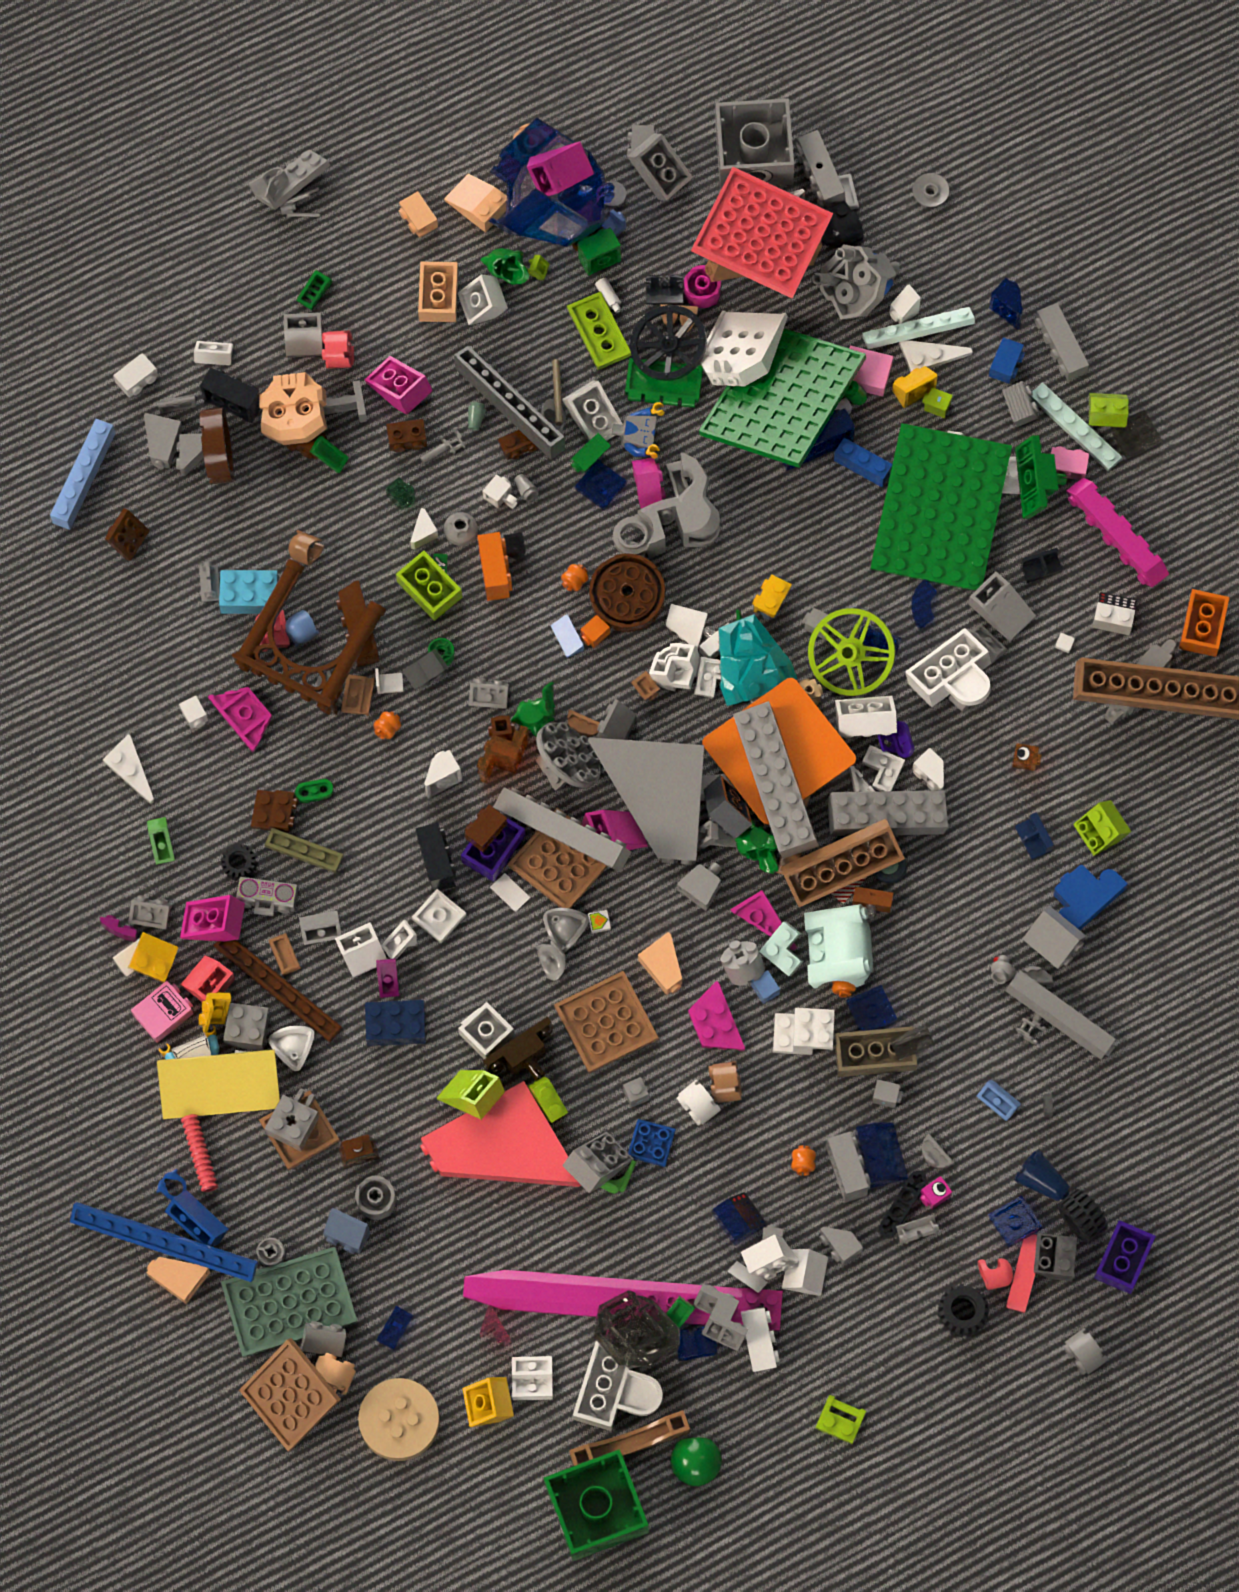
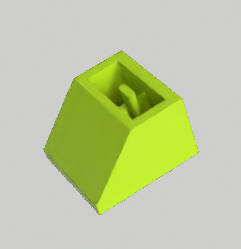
(1102, 827)

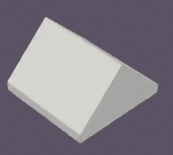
(807, 1274)

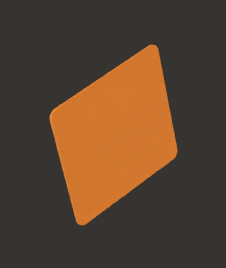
(810, 740)

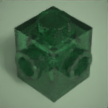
(401, 493)

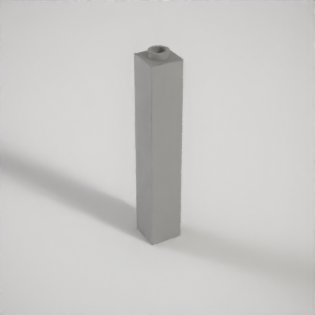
(1061, 1015)

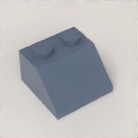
(346, 1231)

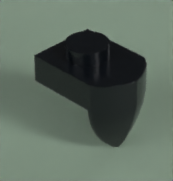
(515, 545)

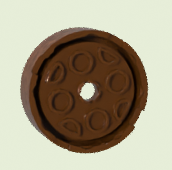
(217, 445)
(632, 611)

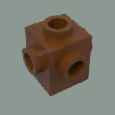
(501, 727)

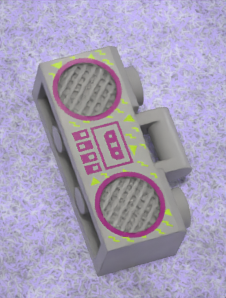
(267, 893)

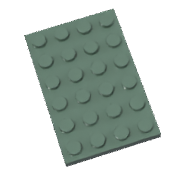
(286, 1298)

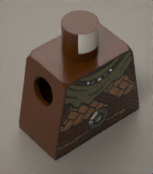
(358, 1151)

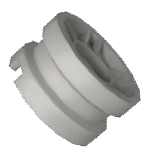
(270, 1244)

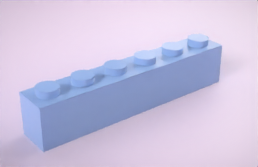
(82, 474)

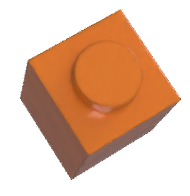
(594, 631)

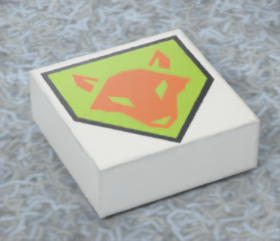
(599, 921)

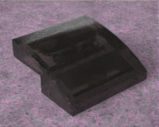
(1137, 435)

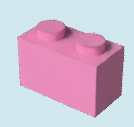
(1070, 462)

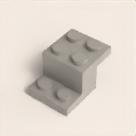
(721, 1309)

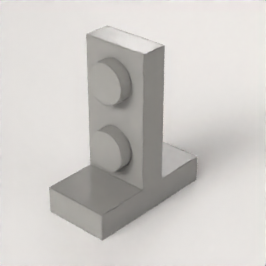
(348, 403)
(712, 834)

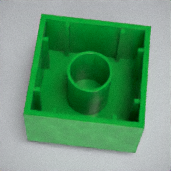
(596, 1505)

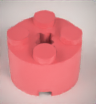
(338, 349)

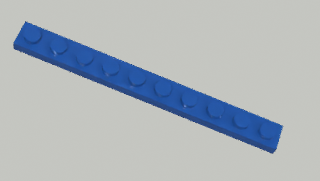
(163, 1242)

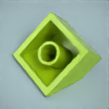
(1108, 410)

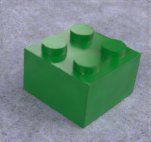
(599, 251)

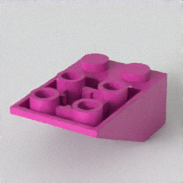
(559, 168)
(618, 825)

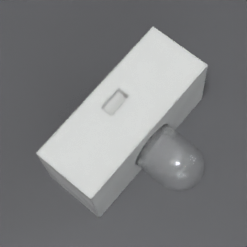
(710, 647)

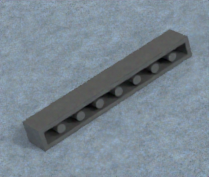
(509, 402)

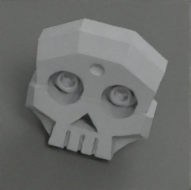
(845, 273)

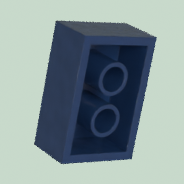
(395, 1022)

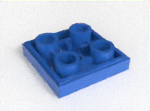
(651, 1142)

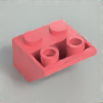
(208, 977)

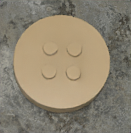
(399, 1419)

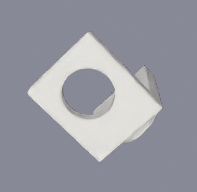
(389, 682)

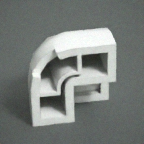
(675, 666)

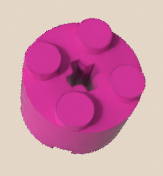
(699, 289)

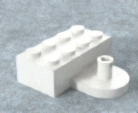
(953, 670)
(614, 1388)

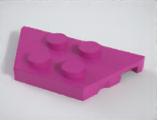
(244, 714)
(714, 1021)

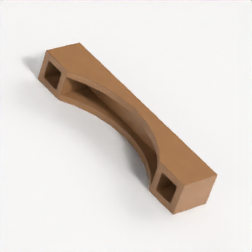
(636, 1440)

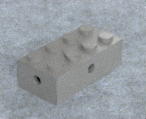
(820, 170)

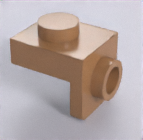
(646, 686)

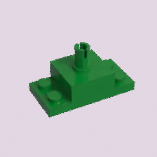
(1036, 476)

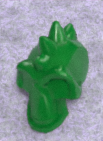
(507, 265)
(536, 713)
(758, 845)

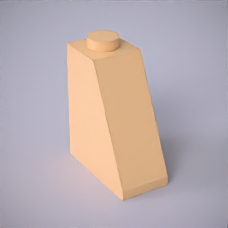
(662, 964)
(177, 1277)

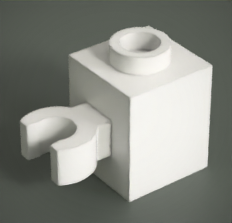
(499, 491)

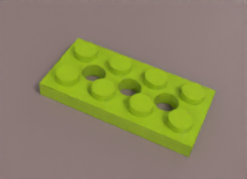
(593, 341)

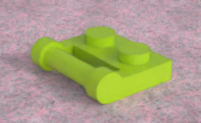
(837, 1425)

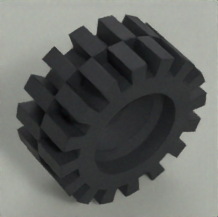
(235, 851)

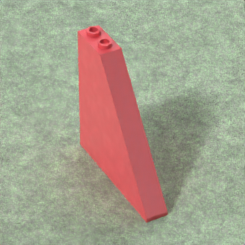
(506, 1145)

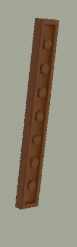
(279, 988)

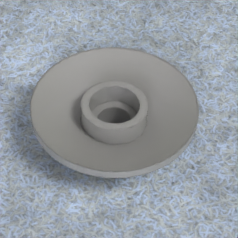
(934, 183)

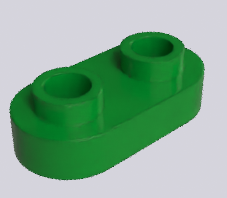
(314, 790)

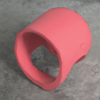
(998, 1277)

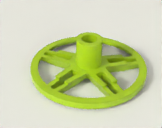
(851, 651)

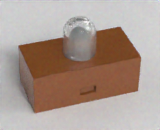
(873, 900)

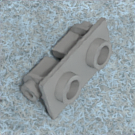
(209, 582)
(917, 1228)

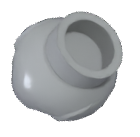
(1002, 970)

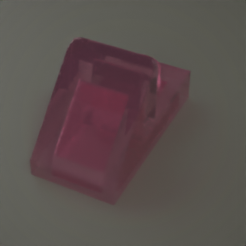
(491, 1323)

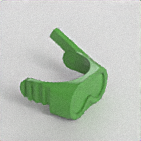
(614, 1186)

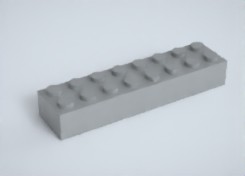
(775, 780)

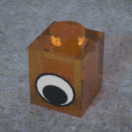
(1026, 757)

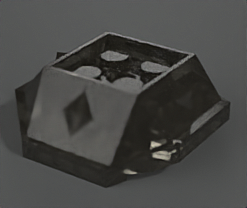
(635, 1330)

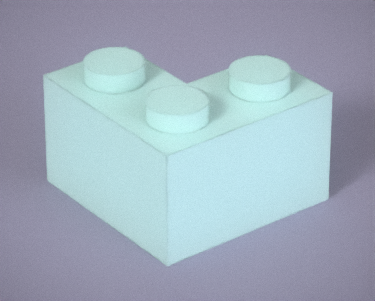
(778, 950)

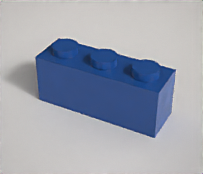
(863, 462)
(196, 1219)

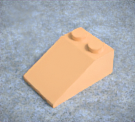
(477, 201)

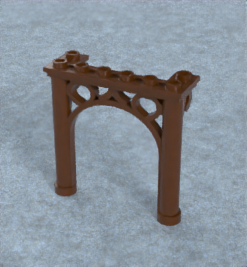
(343, 664)

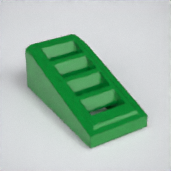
(312, 281)

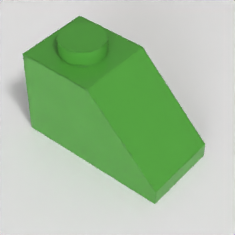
(160, 840)

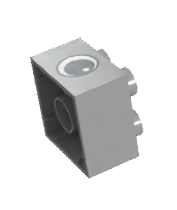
(755, 140)

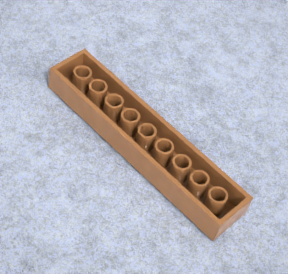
(1156, 688)

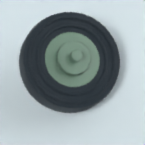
(892, 873)

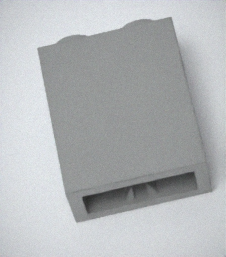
(1054, 937)

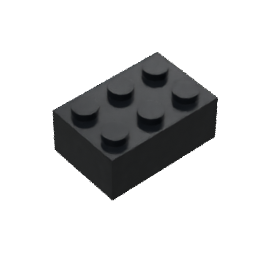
(231, 394)
(727, 807)
(436, 856)

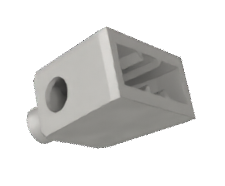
(701, 884)

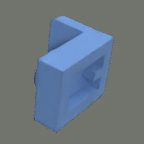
(616, 221)

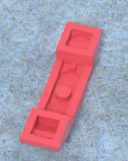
(1023, 1276)

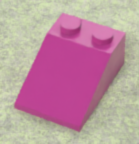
(399, 384)
(213, 919)

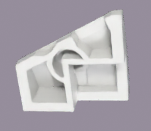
(686, 623)

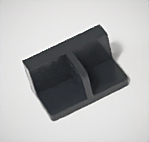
(1041, 565)

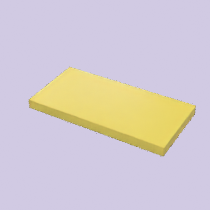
(218, 1084)

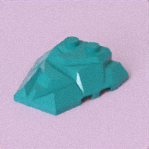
(750, 661)

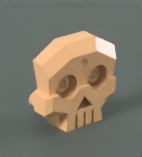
(293, 424)

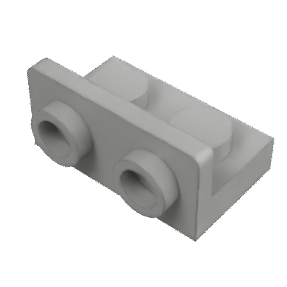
(488, 693)
(149, 912)

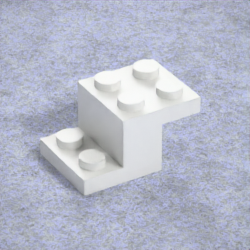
(803, 1031)

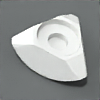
(292, 1045)

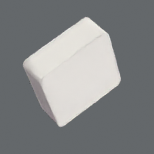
(1064, 643)

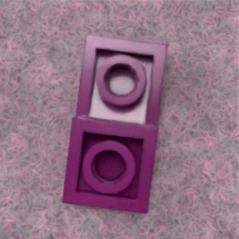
(113, 925)

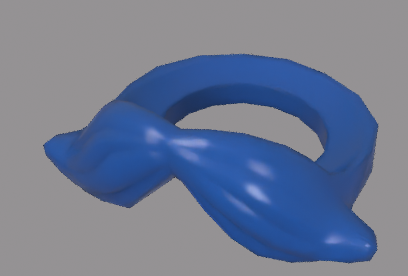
(174, 1176)

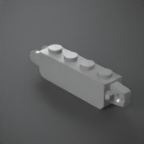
(1155, 656)

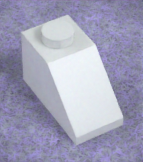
(905, 305)

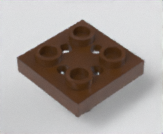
(122, 533)

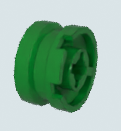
(443, 645)

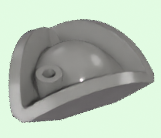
(565, 926)

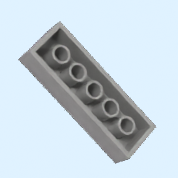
(905, 811)

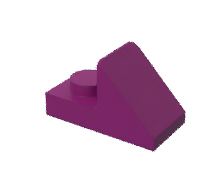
(387, 978)

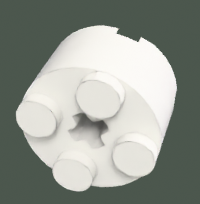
(699, 1102)

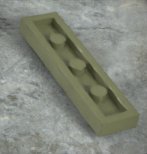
(304, 850)

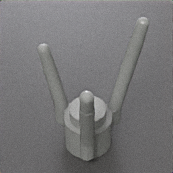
(289, 205)

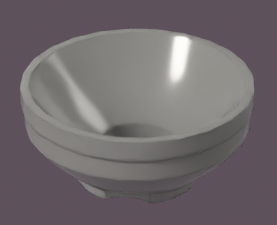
(463, 536)

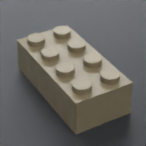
(870, 1053)

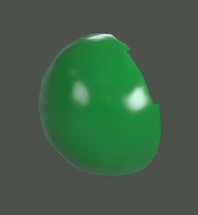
(696, 1461)

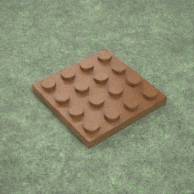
(556, 869)
(606, 1022)
(289, 1394)

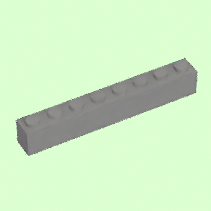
(562, 829)

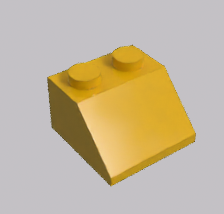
(914, 386)
(153, 957)
(488, 1401)

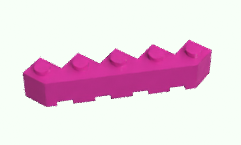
(1117, 532)

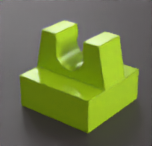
(538, 267)

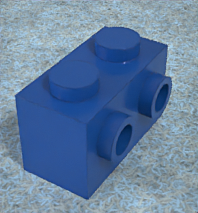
(1006, 360)

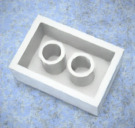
(866, 716)

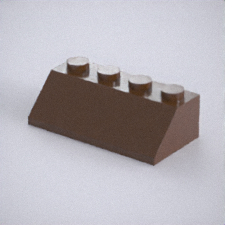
(353, 607)

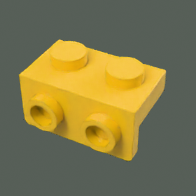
(772, 596)
(214, 1009)

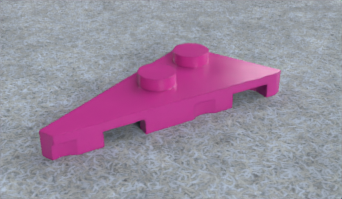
(760, 913)

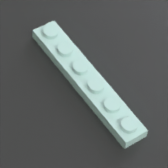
(918, 328)
(1075, 427)

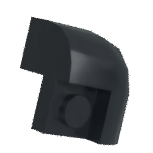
(843, 227)

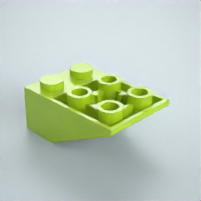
(473, 1092)

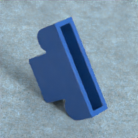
(1085, 895)

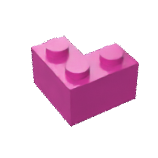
(647, 480)

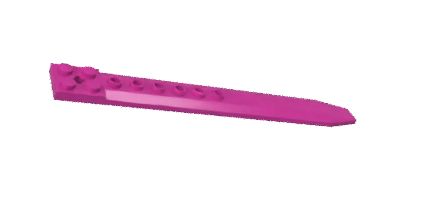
(584, 1294)

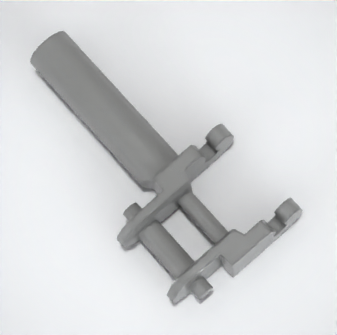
(443, 447)
(1035, 1023)

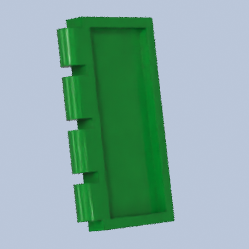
(683, 389)

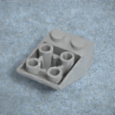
(1001, 606)
(597, 1161)

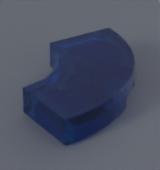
(921, 604)

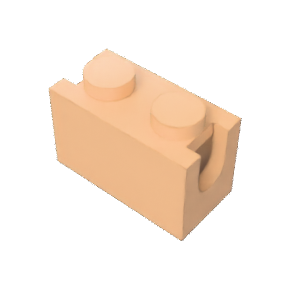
(418, 215)

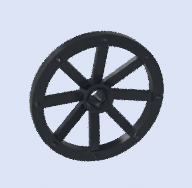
(666, 340)

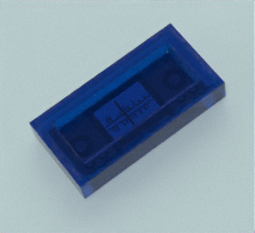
(395, 1328)

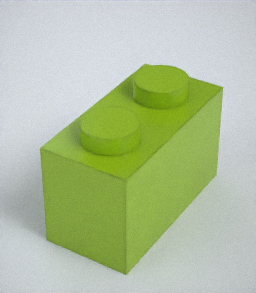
(547, 1099)

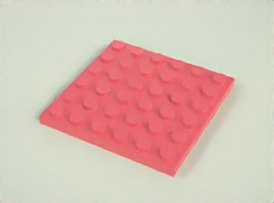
(762, 232)

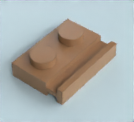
(358, 695)

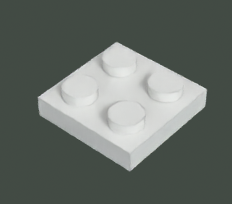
(439, 916)

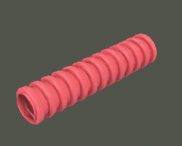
(199, 1153)

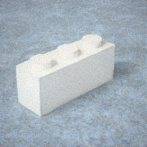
(760, 1339)

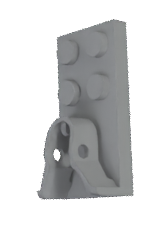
(288, 182)

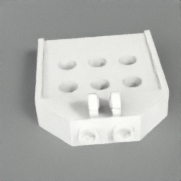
(742, 347)

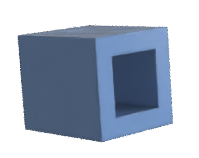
(765, 987)

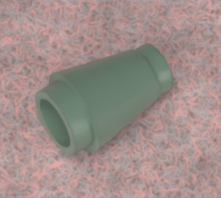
(475, 415)

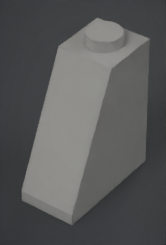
(162, 439)

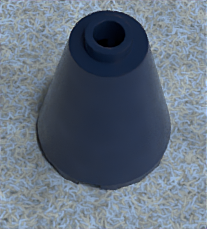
(1042, 1177)

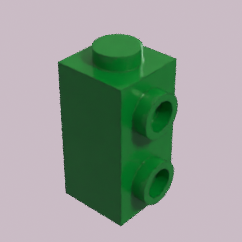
(589, 453)

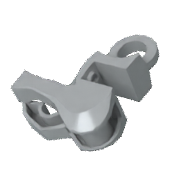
(694, 514)

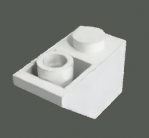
(930, 768)

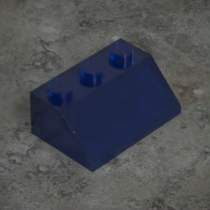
(881, 1153)

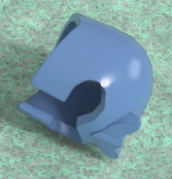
(300, 628)

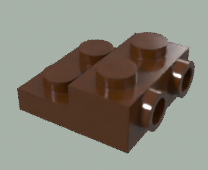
(274, 810)

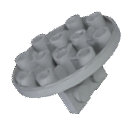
(566, 757)

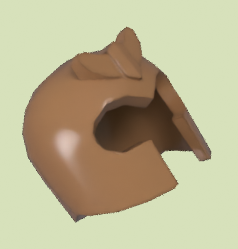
(300, 548)

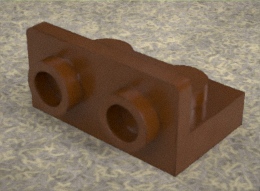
(515, 445)

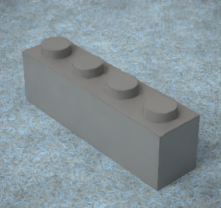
(1061, 341)

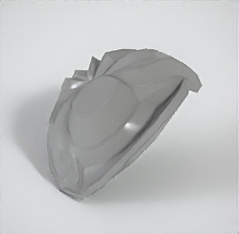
(551, 960)

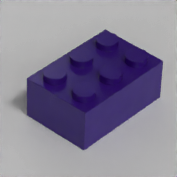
(498, 853)
(1124, 1257)

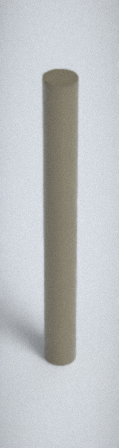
(557, 392)

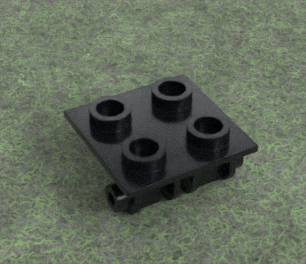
(664, 290)

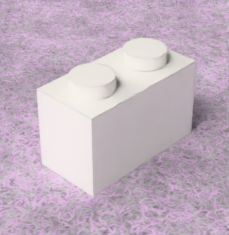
(136, 375)

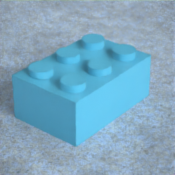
(245, 590)

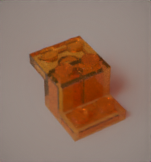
(503, 754)

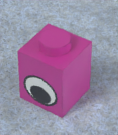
(935, 1193)

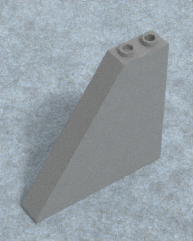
(660, 789)

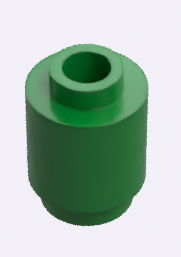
(856, 394)

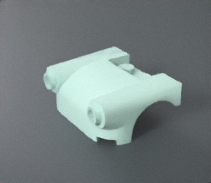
(839, 945)

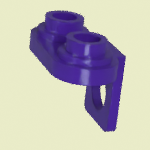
(900, 742)

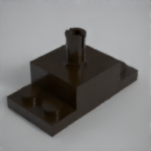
(522, 1052)

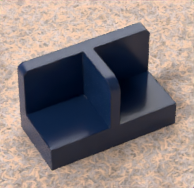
(1034, 836)

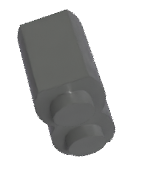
(425, 669)

